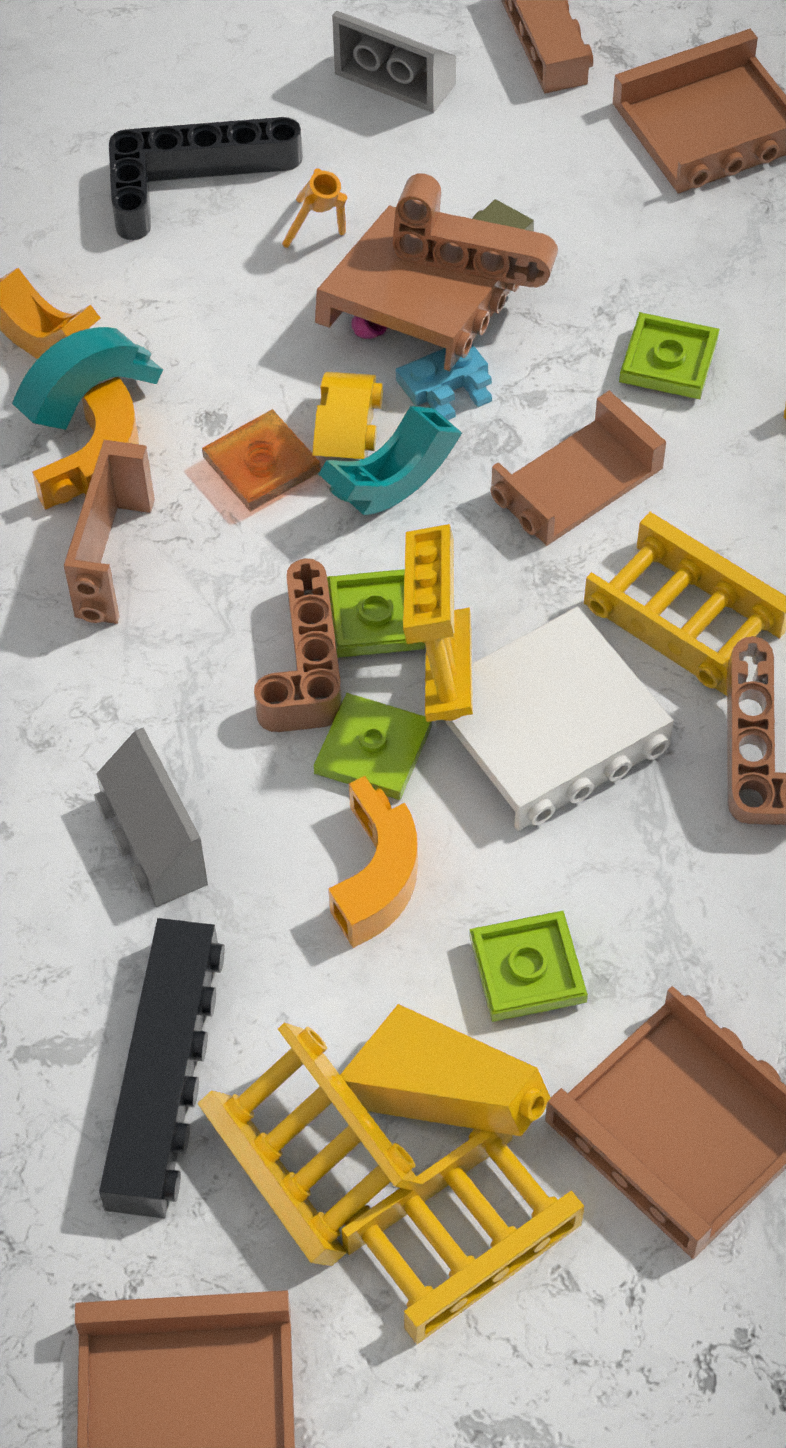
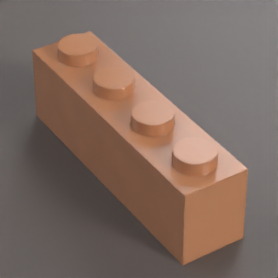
(551, 42)

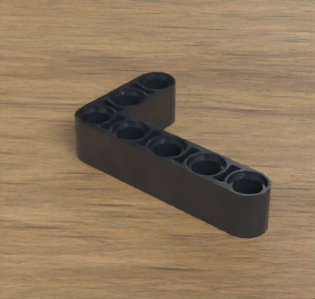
(193, 152)

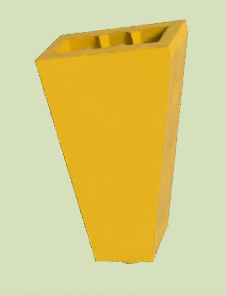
(444, 1077)

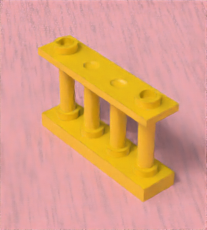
(695, 566)
(432, 620)
(260, 1152)
(469, 1277)

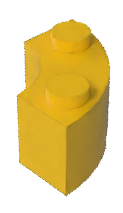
(346, 415)

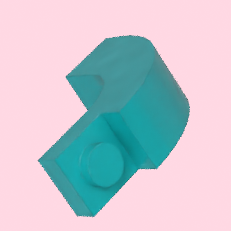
(76, 365)
(396, 468)

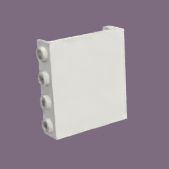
(558, 717)

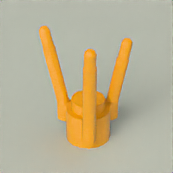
(319, 195)

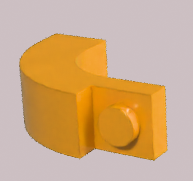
(34, 322)
(112, 418)
(382, 890)

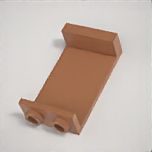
(581, 472)
(118, 481)

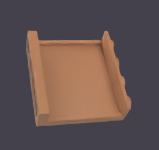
(705, 111)
(408, 296)
(680, 1122)
(186, 1372)

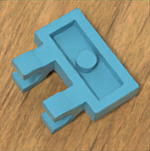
(429, 382)

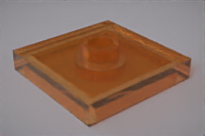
(261, 460)

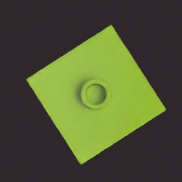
(669, 355)
(369, 613)
(373, 743)
(528, 966)

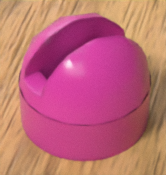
(366, 329)

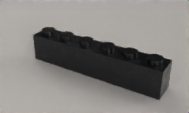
(160, 1069)

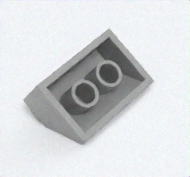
(392, 62)
(150, 821)

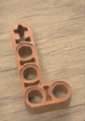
(467, 244)
(311, 641)
(753, 730)

